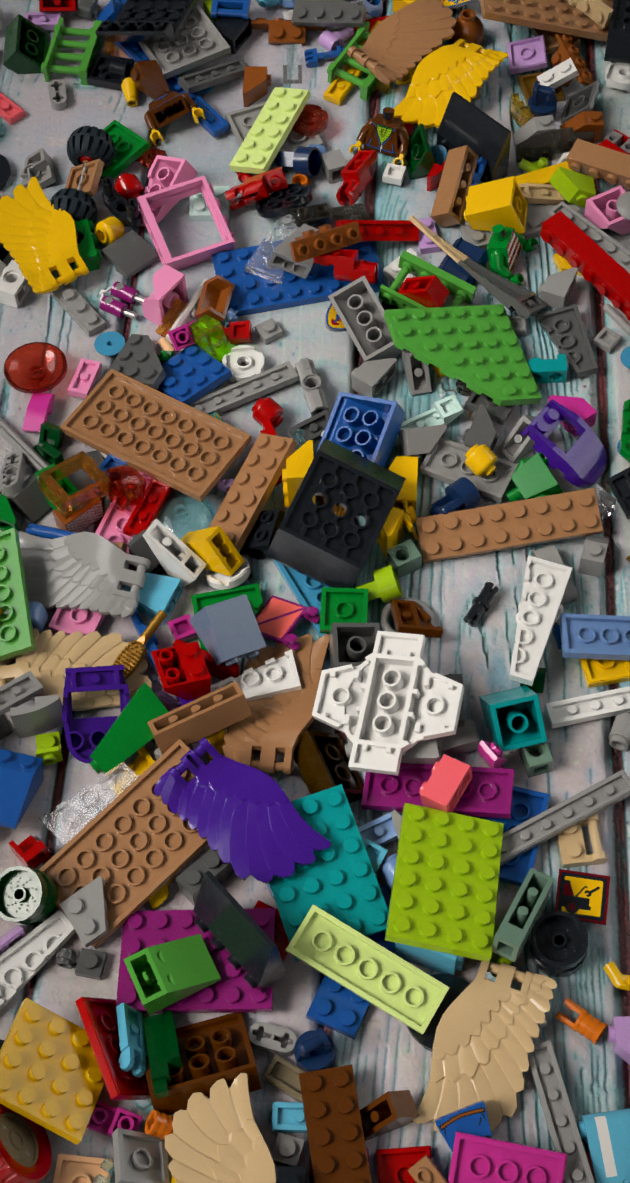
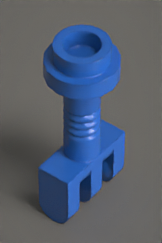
(312, 57)

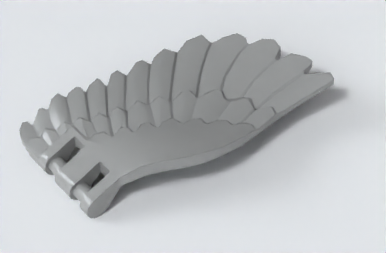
(81, 573)

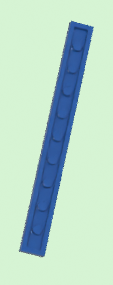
(213, 122)

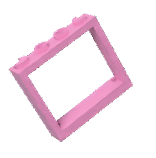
(174, 193)

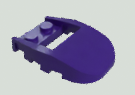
(583, 461)
(86, 733)

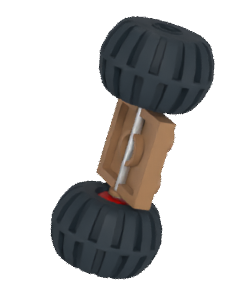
(90, 153)

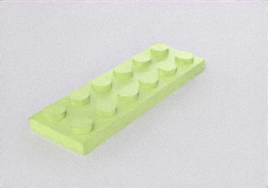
(270, 130)
(367, 969)

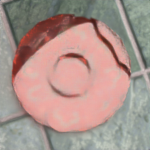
(311, 121)

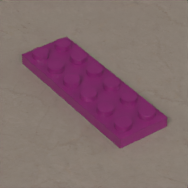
(485, 796)

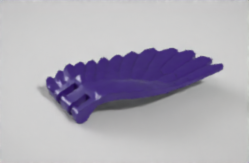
(240, 815)

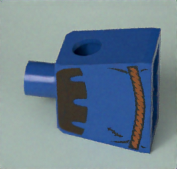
(470, 1120)

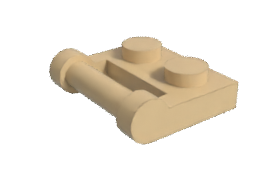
(572, 845)

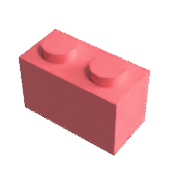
(446, 784)

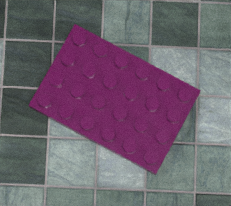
(225, 996)

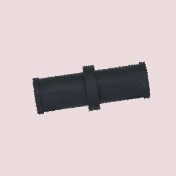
(480, 604)

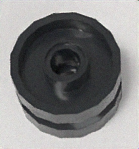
(553, 958)

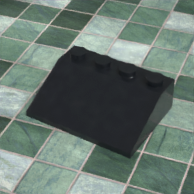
(470, 126)
(237, 935)

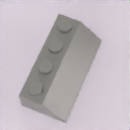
(364, 320)

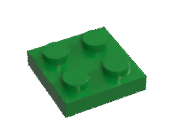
(343, 606)

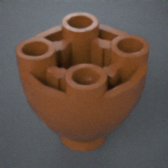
(468, 28)

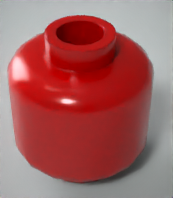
(129, 186)
(266, 409)

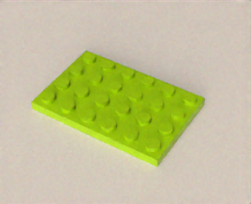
(445, 882)

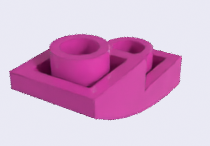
(182, 336)
(37, 411)
(491, 754)
(107, 1119)

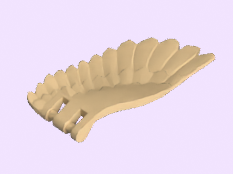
(59, 652)
(485, 1044)
(219, 1138)

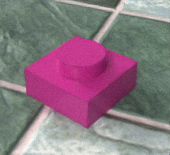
(182, 628)

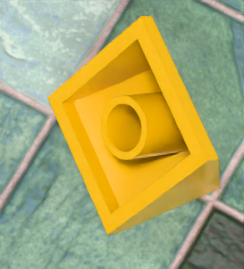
(392, 530)

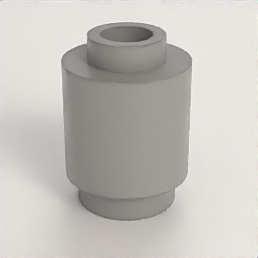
(620, 732)

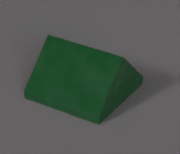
(420, 154)

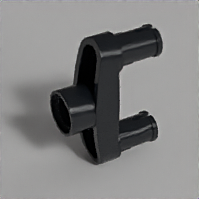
(121, 208)

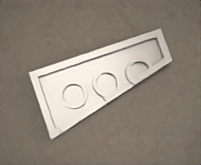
(267, 680)

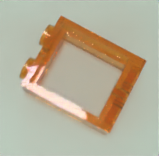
(59, 497)

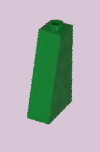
(128, 731)

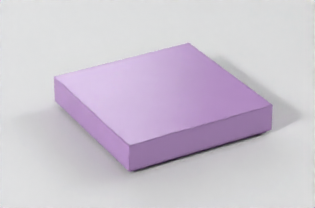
(527, 55)

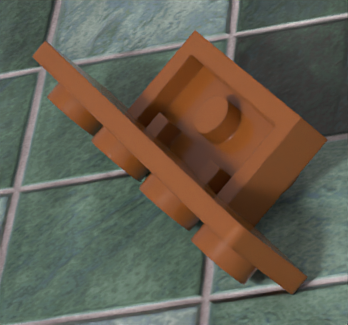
(283, 32)
(569, 50)
(324, 241)

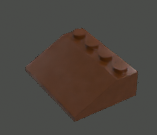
(208, 1053)

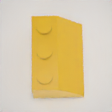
(295, 471)

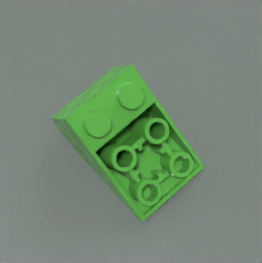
(171, 971)

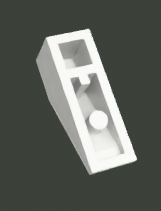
(173, 554)

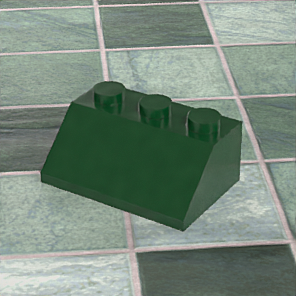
(25, 46)

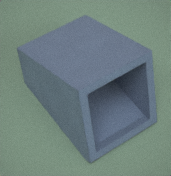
(229, 630)

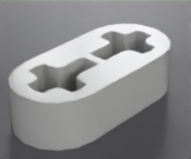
(55, 95)
(273, 1032)

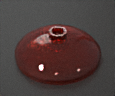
(35, 367)

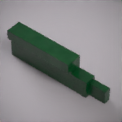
(162, 1050)

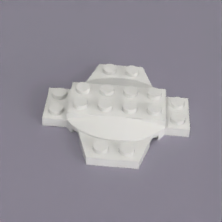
(388, 702)

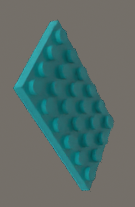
(340, 877)

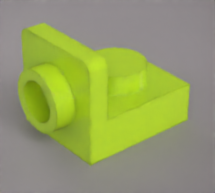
(49, 747)

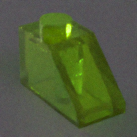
(210, 337)

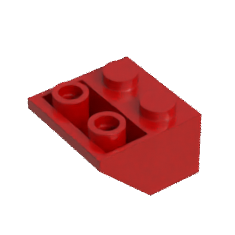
(183, 671)

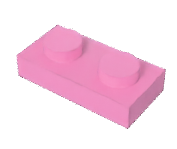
(84, 378)

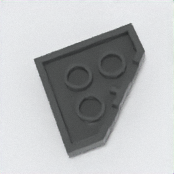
(140, 361)

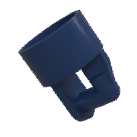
(543, 101)
(304, 160)
(459, 496)
(314, 1051)

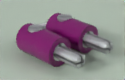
(116, 307)

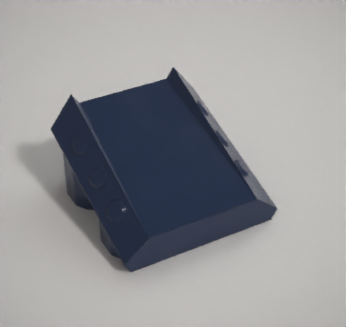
(477, 254)

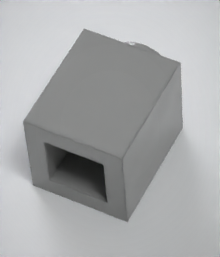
(332, 165)

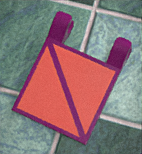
(281, 617)

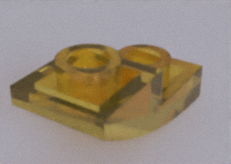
(520, 113)

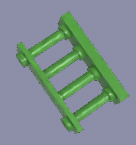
(87, 59)
(334, 69)
(411, 264)

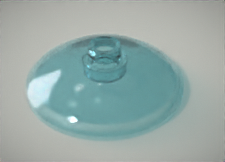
(195, 514)

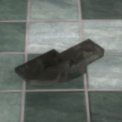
(550, 143)
(321, 214)

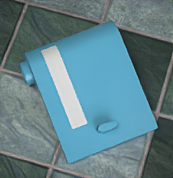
(608, 1144)

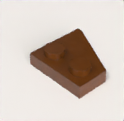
(412, 620)

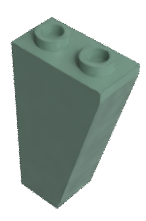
(522, 914)

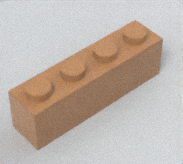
(600, 163)
(454, 186)
(200, 717)

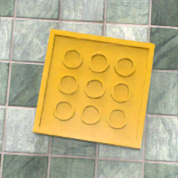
(49, 1071)

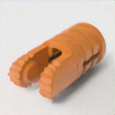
(585, 1024)
(158, 1124)

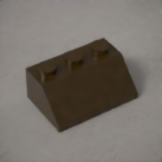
(325, 764)

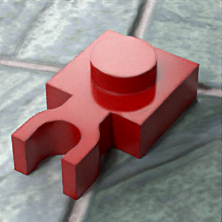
(239, 332)

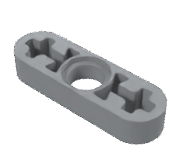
(12, 473)

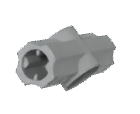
(311, 386)

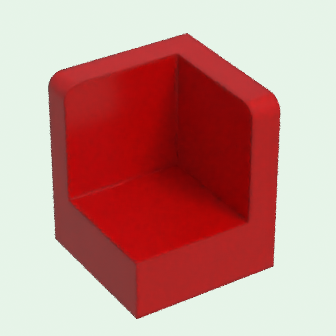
(30, 852)

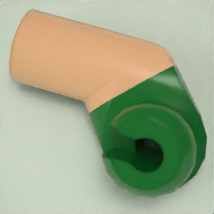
(168, 350)

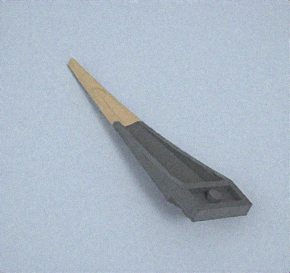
(506, 292)

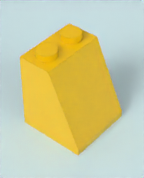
(495, 204)

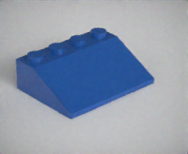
(365, 426)
(19, 783)

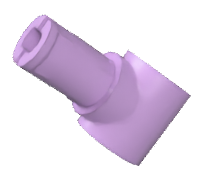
(331, 40)

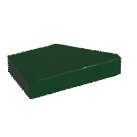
(48, 453)

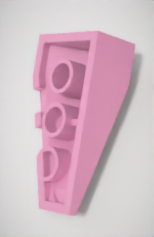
(165, 173)

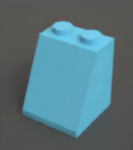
(433, 960)

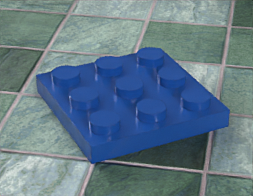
(192, 375)

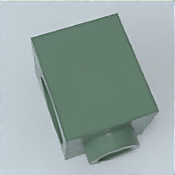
(406, 551)
(536, 765)

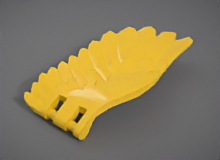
(446, 70)
(40, 238)

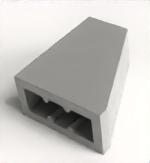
(283, 258)

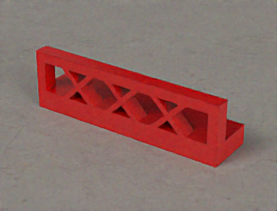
(385, 230)

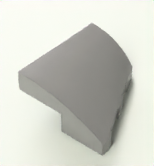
(38, 165)

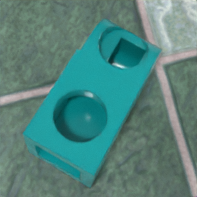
(549, 369)

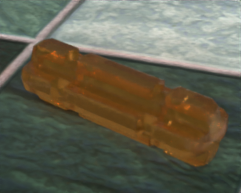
(170, 317)

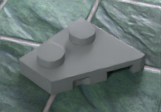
(88, 912)

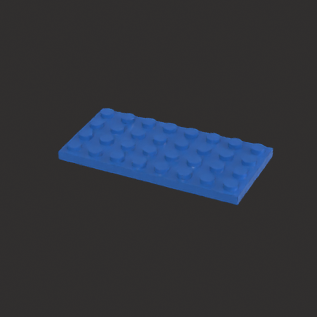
(259, 295)

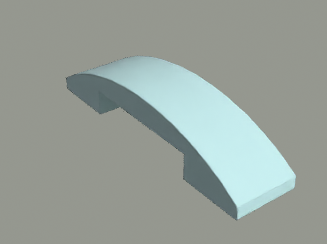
(444, 412)

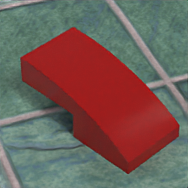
(434, 176)

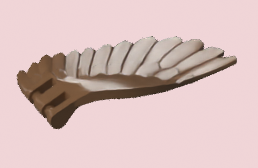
(405, 39)
(284, 717)

